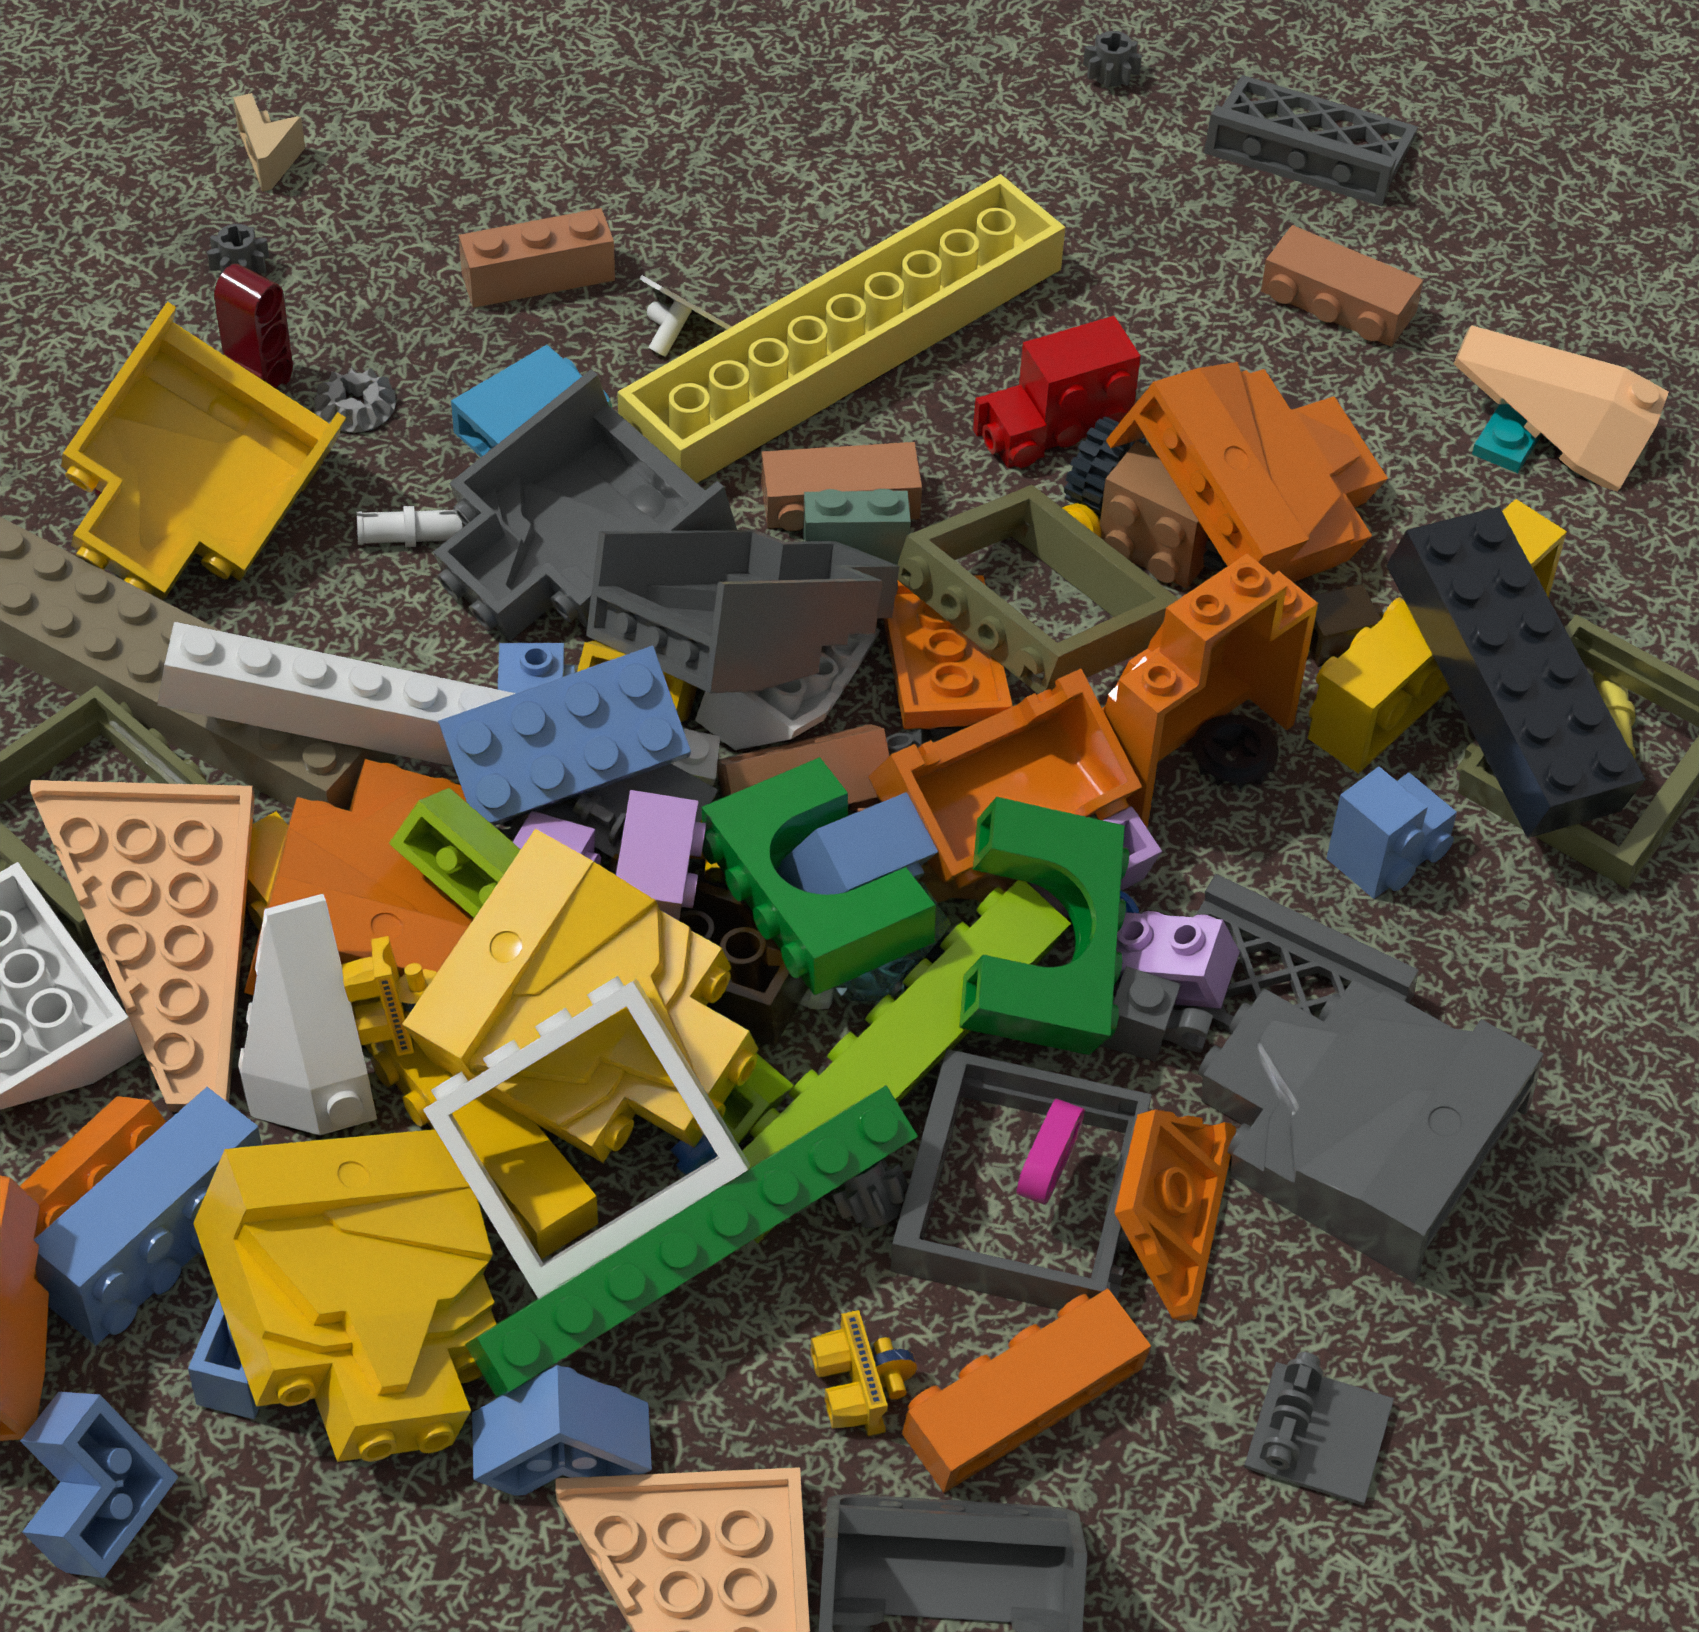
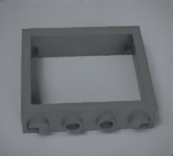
(1028, 1091)

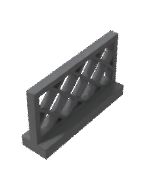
(1314, 158)
(1297, 940)

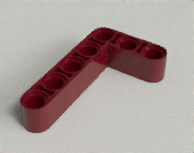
(253, 325)

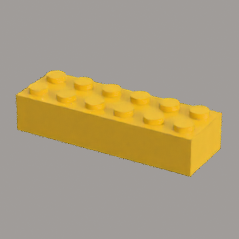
(1389, 670)

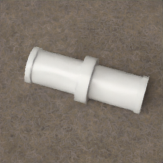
(407, 526)

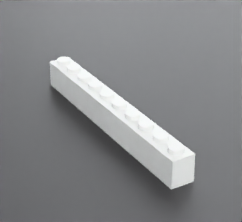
(335, 696)

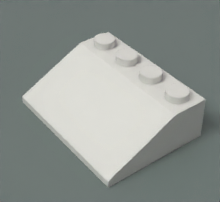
(55, 1010)

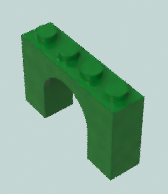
(1083, 868)
(818, 934)

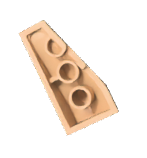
(1580, 404)

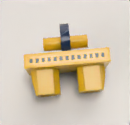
(398, 995)
(864, 1398)

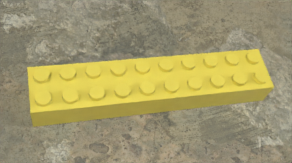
(844, 328)

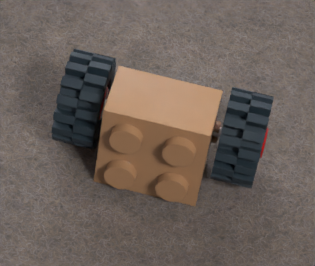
(1140, 507)

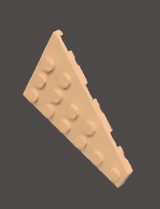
(166, 905)
(696, 1547)

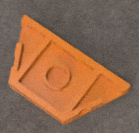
(1173, 1202)

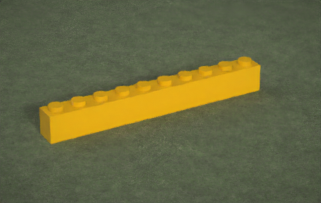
(521, 1160)

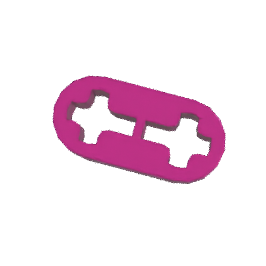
(1050, 1151)

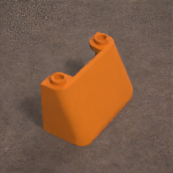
(1042, 752)

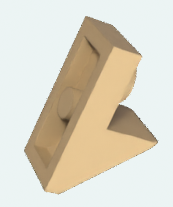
(269, 144)

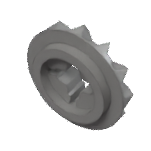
(360, 417)

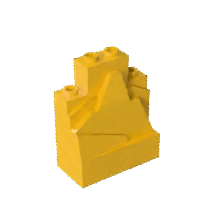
(189, 462)
(542, 946)
(353, 1283)

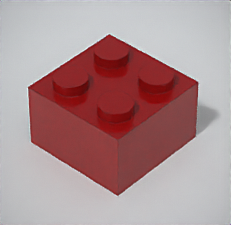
(1080, 378)

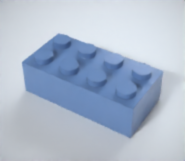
(566, 737)
(138, 1220)

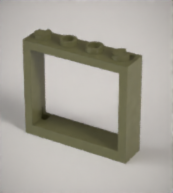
(1069, 549)
(1656, 683)
(52, 743)

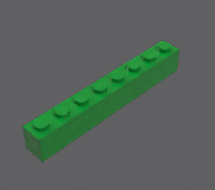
(689, 1242)

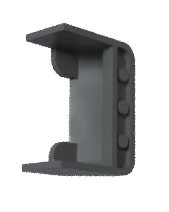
(951, 1563)

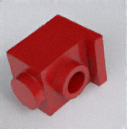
(1010, 426)

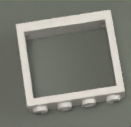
(510, 1060)

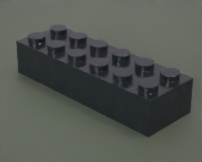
(1514, 672)

